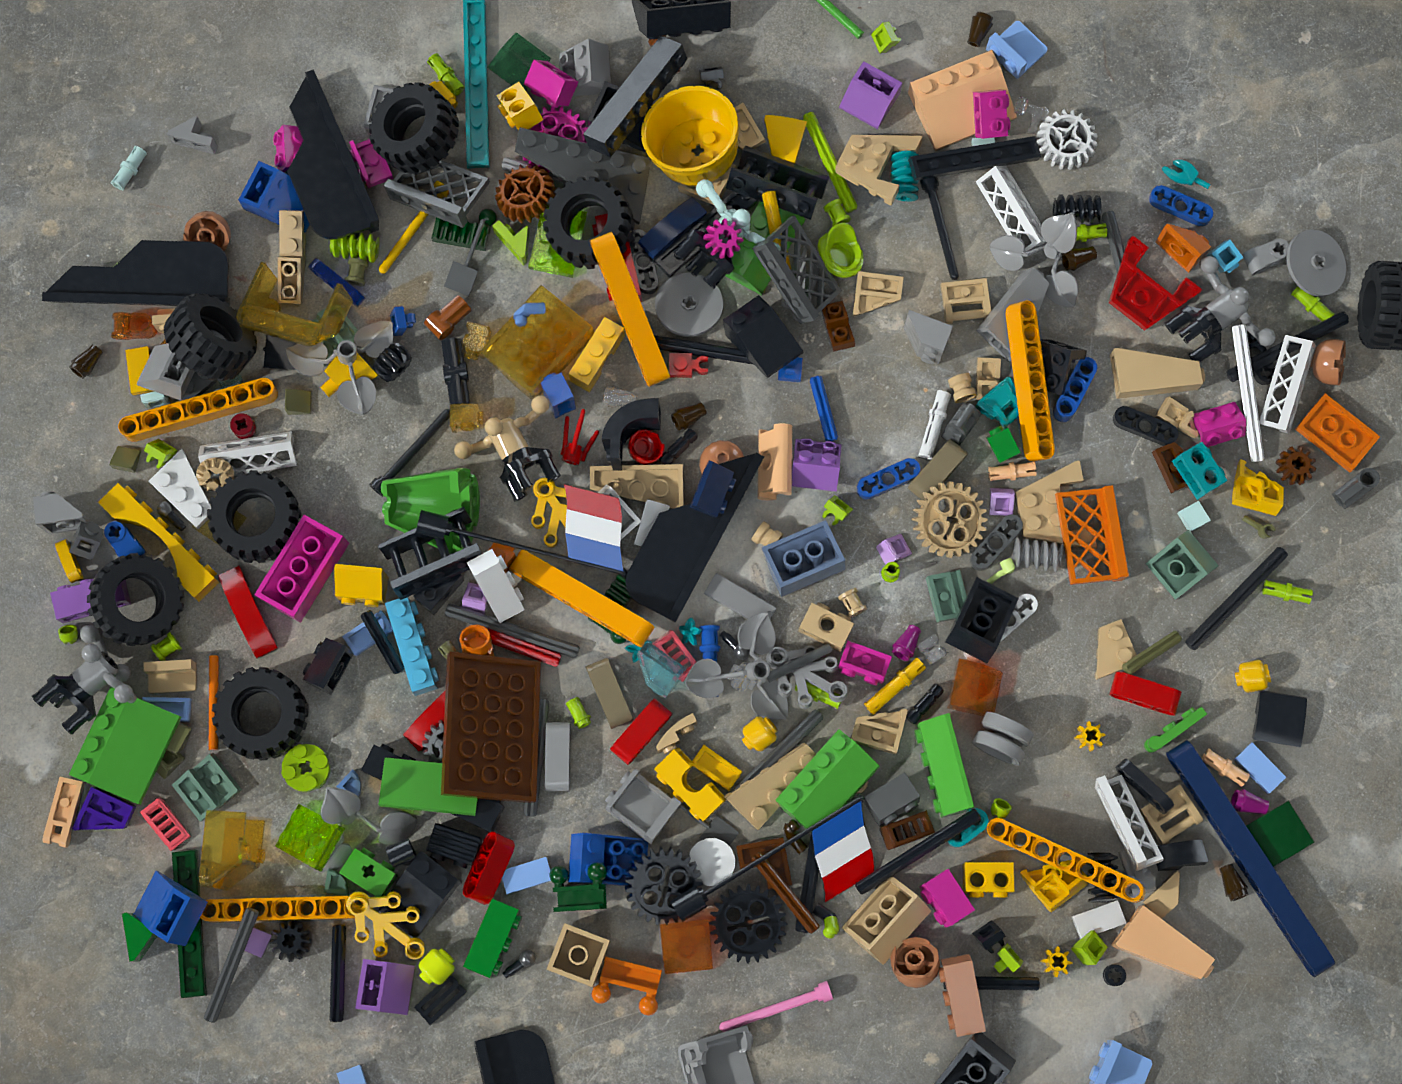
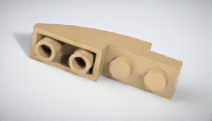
(292, 256)

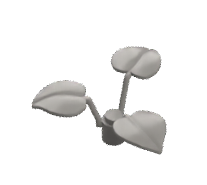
(1061, 236)
(353, 395)
(758, 637)
(342, 808)

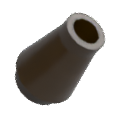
(979, 28)
(1078, 257)
(86, 361)
(687, 416)
(1233, 884)

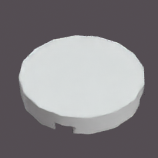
(713, 860)

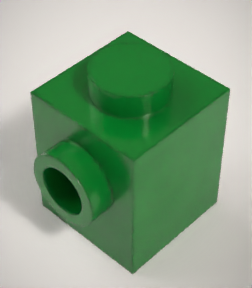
(1002, 443)

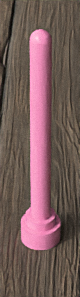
(820, 993)

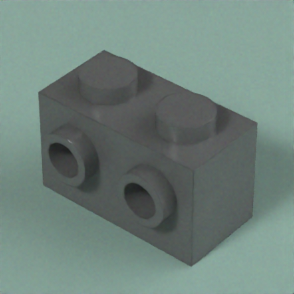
(892, 800)

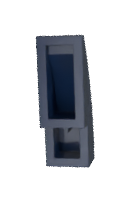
(672, 227)

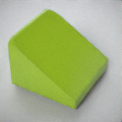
(1089, 948)

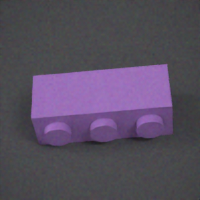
(71, 602)

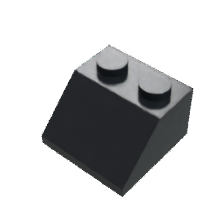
(327, 665)

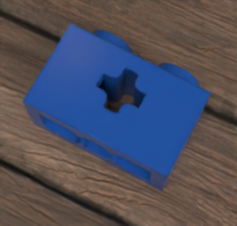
(558, 393)

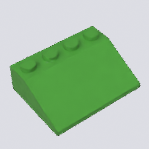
(125, 747)

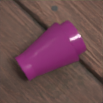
(906, 643)
(1248, 802)

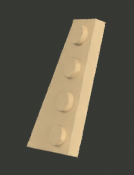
(758, 797)

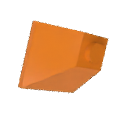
(1183, 245)

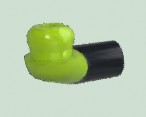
(830, 920)

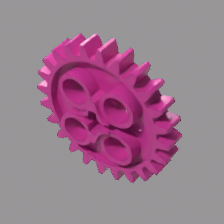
(571, 126)

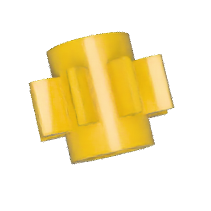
(1096, 737)
(1063, 962)

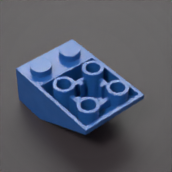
(269, 192)
(612, 851)
(169, 909)

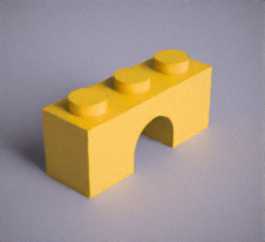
(590, 362)
(674, 772)

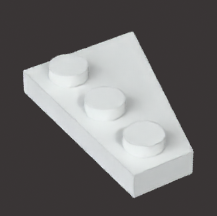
(182, 489)

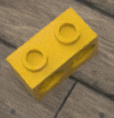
(518, 107)
(988, 871)

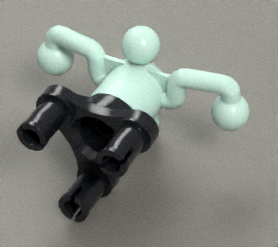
(695, 238)

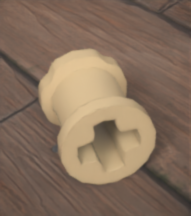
(852, 603)

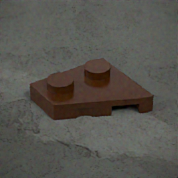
(1164, 458)

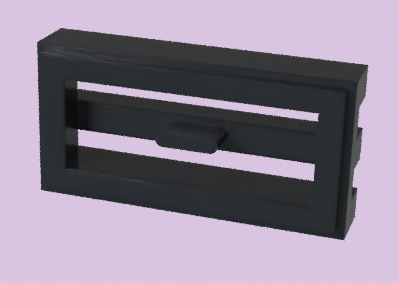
(424, 1014)

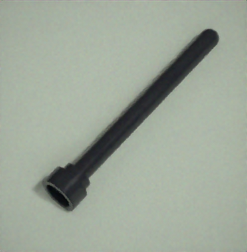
(931, 186)
(411, 452)

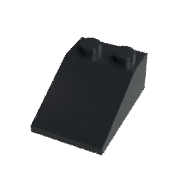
(761, 336)
(982, 620)
(425, 887)
(978, 1063)

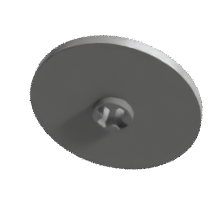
(1301, 260)
(672, 301)

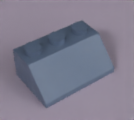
(804, 558)

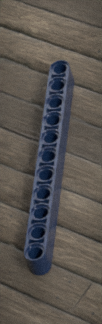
(1250, 859)

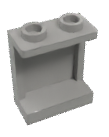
(641, 806)

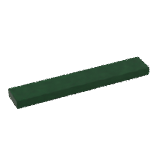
(191, 956)

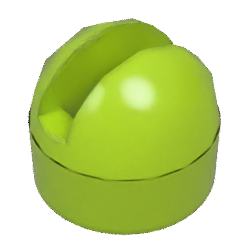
(68, 633)
(1000, 808)

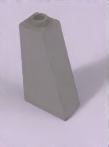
(1029, 286)

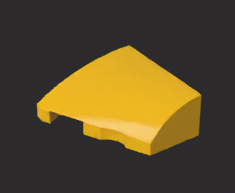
(785, 136)
(1256, 491)
(1053, 885)

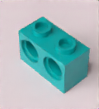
(1195, 473)

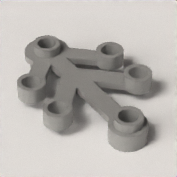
(805, 673)

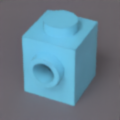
(1227, 256)

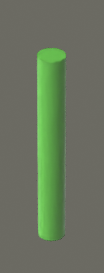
(842, 18)

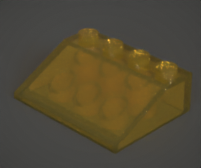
(539, 347)

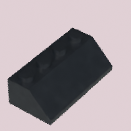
(676, 17)

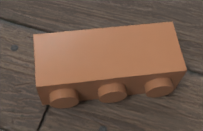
(961, 995)

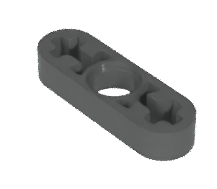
(995, 533)

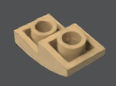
(670, 738)

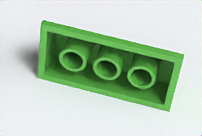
(747, 266)
(944, 766)
(827, 781)

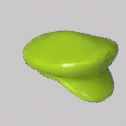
(841, 251)

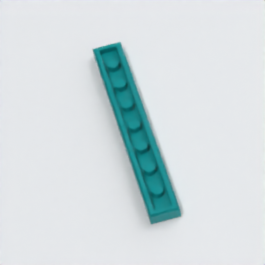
(476, 84)

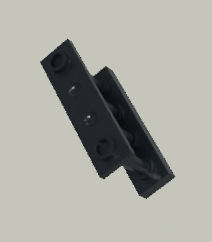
(780, 172)
(435, 572)

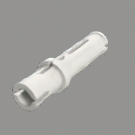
(937, 415)

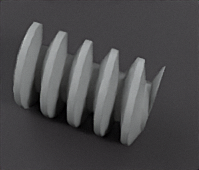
(1037, 554)

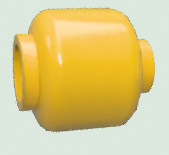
(1253, 676)
(759, 733)

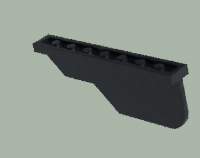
(325, 170)
(148, 275)
(682, 546)
(514, 1059)

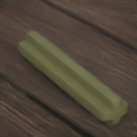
(1152, 652)

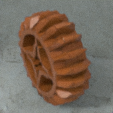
(520, 195)

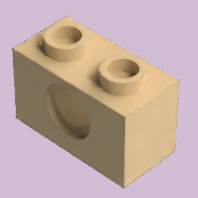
(812, 626)

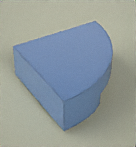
(351, 783)

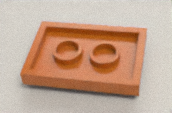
(1337, 433)

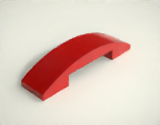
(247, 612)
(416, 732)

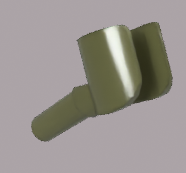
(1261, 528)

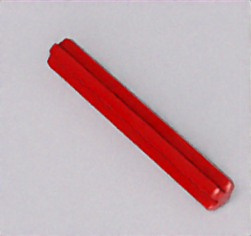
(524, 648)

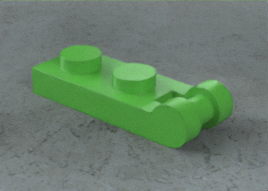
(1173, 730)

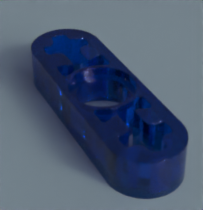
(332, 278)

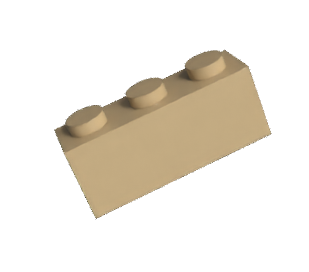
(886, 919)

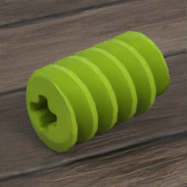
(356, 247)

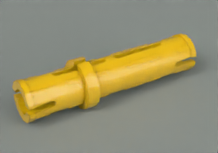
(891, 689)

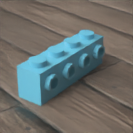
(411, 645)

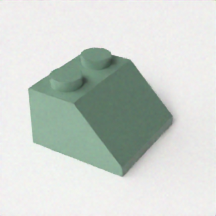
(1181, 564)

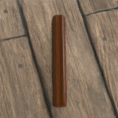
(786, 894)

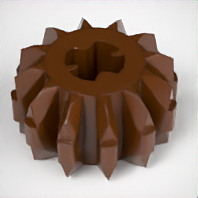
(1288, 470)

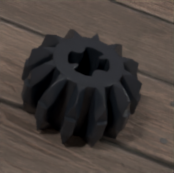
(392, 362)
(282, 939)

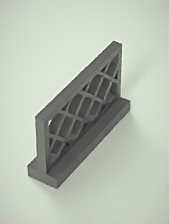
(433, 205)
(787, 279)

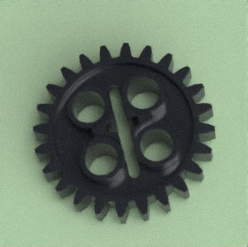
(642, 883)
(742, 901)

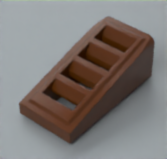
(889, 836)

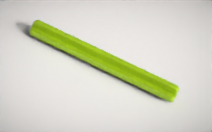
(829, 162)

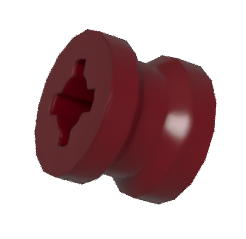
(246, 430)

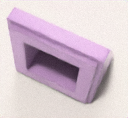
(1001, 501)
(893, 549)
(474, 599)
(257, 942)

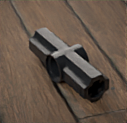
(455, 371)

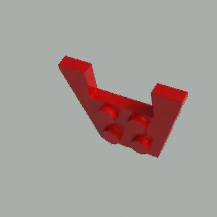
(1140, 296)

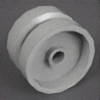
(1003, 738)

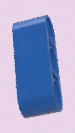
(1077, 379)

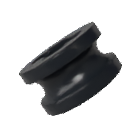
(1118, 968)

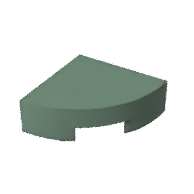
(336, 884)

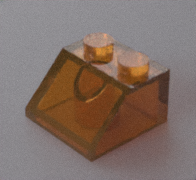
(974, 688)
(686, 946)

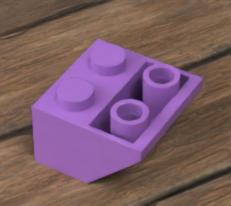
(870, 95)
(816, 464)
(385, 987)

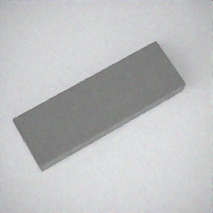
(737, 598)

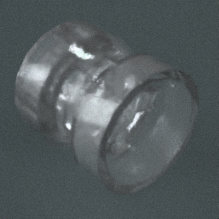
(936, 653)

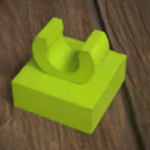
(885, 37)
(159, 450)
(838, 508)
(1008, 958)

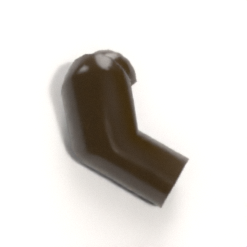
(790, 831)

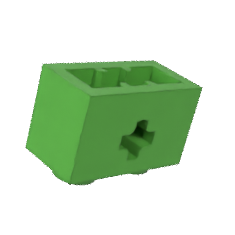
(355, 871)

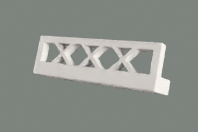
(1016, 201)
(1296, 386)
(250, 447)
(1123, 824)

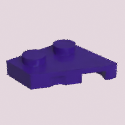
(103, 811)

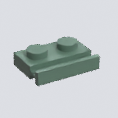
(946, 594)

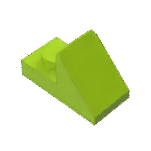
(516, 244)

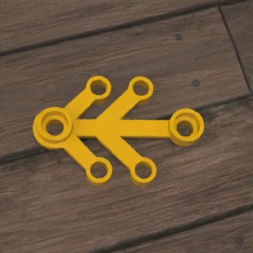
(558, 510)
(383, 922)

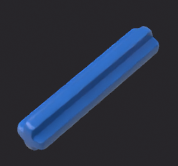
(823, 408)

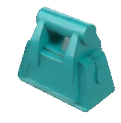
(998, 400)

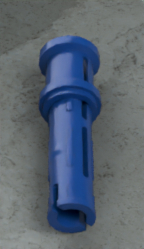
(709, 642)

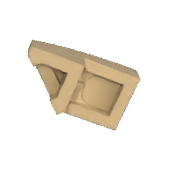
(987, 375)
(1177, 415)
(1165, 897)

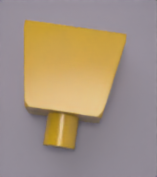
(340, 373)

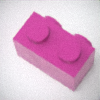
(551, 83)
(991, 113)
(946, 898)

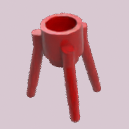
(572, 452)

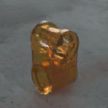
(128, 326)

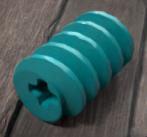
(902, 175)

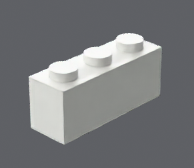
(497, 585)

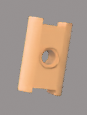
(776, 467)

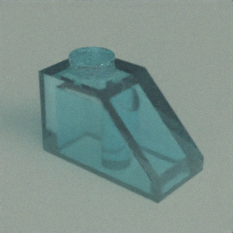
(659, 669)

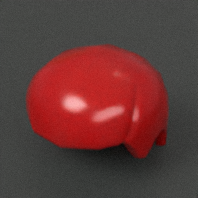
(645, 447)

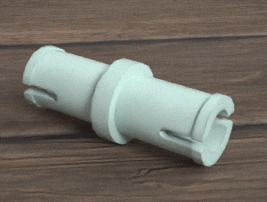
(128, 168)

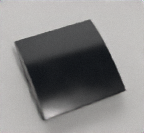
(1280, 718)

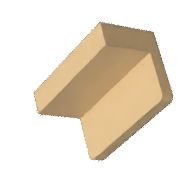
(171, 676)

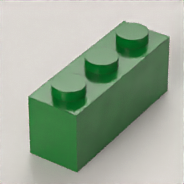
(493, 939)

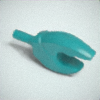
(1187, 176)

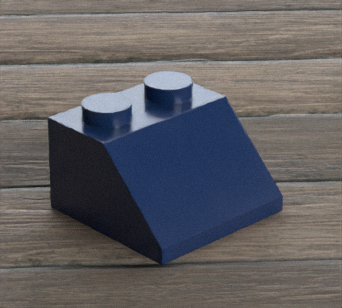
(712, 489)

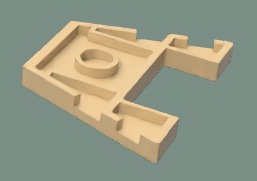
(867, 157)
(1039, 510)

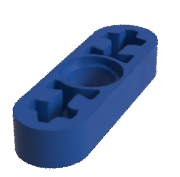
(1193, 218)
(906, 477)

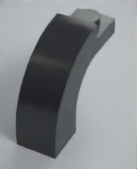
(625, 422)

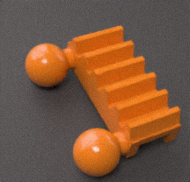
(629, 976)

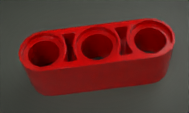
(1145, 693)
(641, 731)
(488, 868)

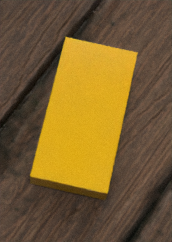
(136, 362)
(716, 768)

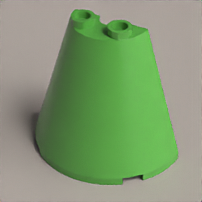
(432, 492)

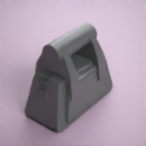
(961, 423)

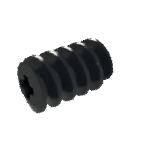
(1080, 208)
(1101, 895)

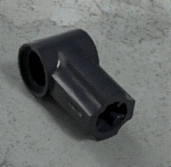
(401, 853)

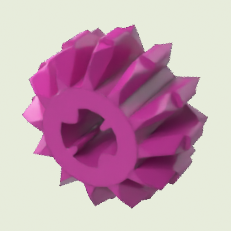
(727, 247)

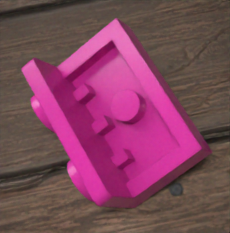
(287, 144)
(372, 166)
(1220, 424)
(864, 663)

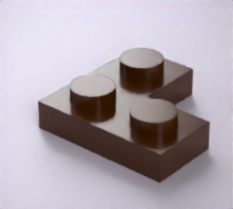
(778, 861)

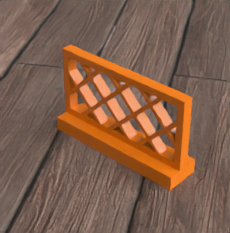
(1111, 535)

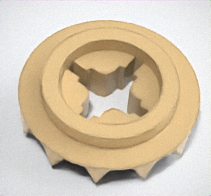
(216, 466)

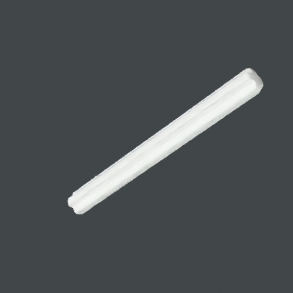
(1248, 392)

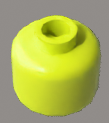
(436, 966)

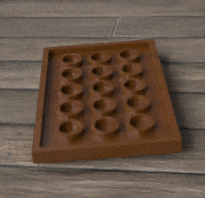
(491, 728)

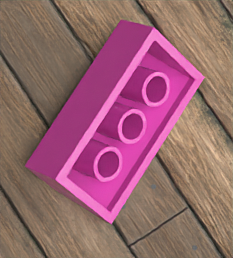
(302, 568)

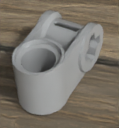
(1263, 257)

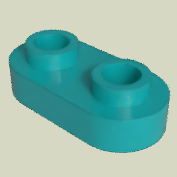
(970, 832)

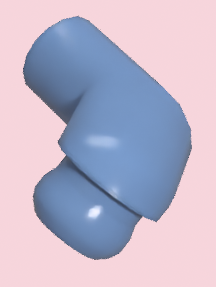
(526, 310)

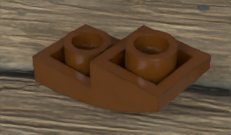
(838, 326)

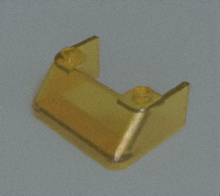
(264, 315)
(230, 849)

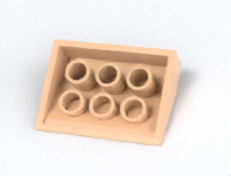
(946, 98)

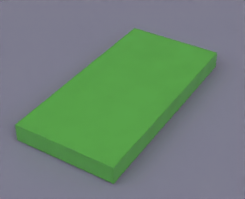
(418, 787)

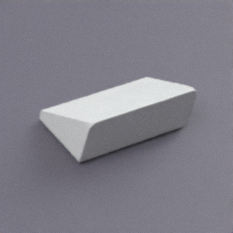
(648, 518)

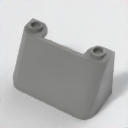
(718, 1058)

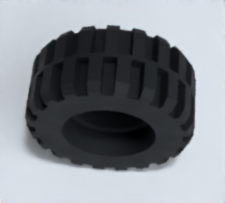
(395, 116)
(570, 202)
(1381, 306)
(209, 337)
(233, 495)
(161, 582)
(238, 691)

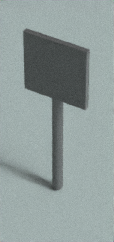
(461, 277)
(716, 829)

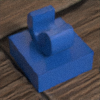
(401, 320)
(791, 371)

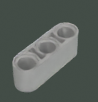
(557, 756)

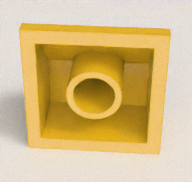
(360, 585)

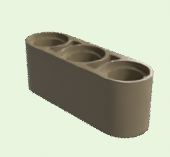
(938, 468)
(609, 693)

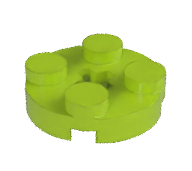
(310, 780)

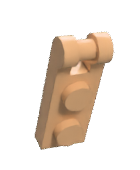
(63, 811)

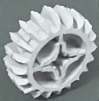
(1053, 129)

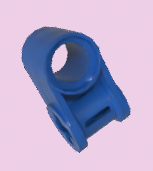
(125, 543)

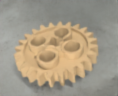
(968, 525)

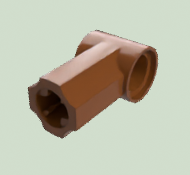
(442, 322)

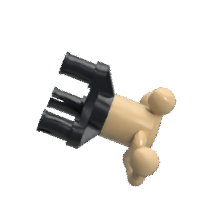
(514, 449)

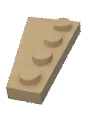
(642, 482)

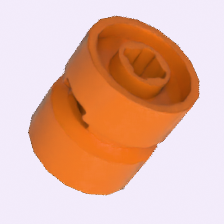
(476, 640)

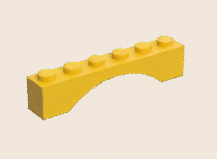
(125, 509)

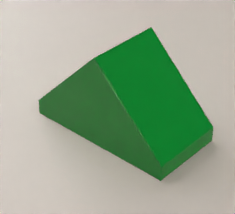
(137, 937)

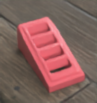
(682, 650)
(152, 821)

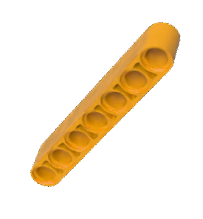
(629, 309)
(1030, 381)
(187, 408)
(581, 598)
(1076, 865)
(272, 905)

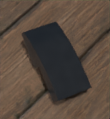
(1182, 854)

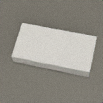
(1099, 919)

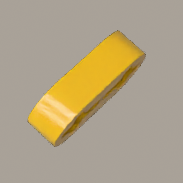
(68, 561)

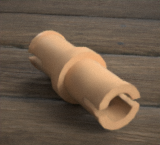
(1012, 471)
(1225, 767)

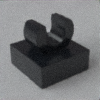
(712, 74)
(989, 935)

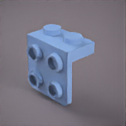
(1016, 49)
(1119, 1066)

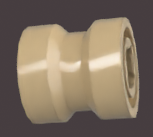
(962, 387)
(765, 535)

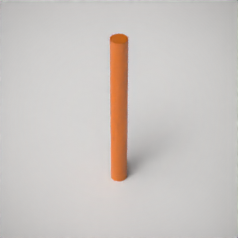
(213, 688)

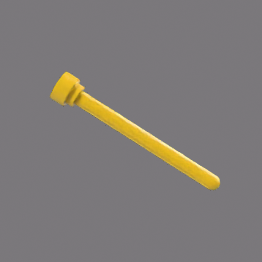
(408, 234)

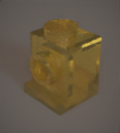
(476, 339)
(465, 417)

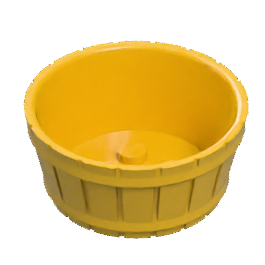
(689, 120)

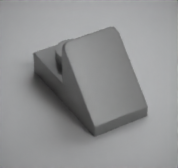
(188, 135)

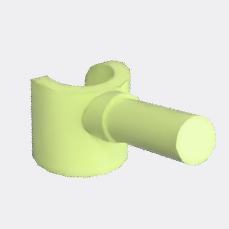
(1007, 568)

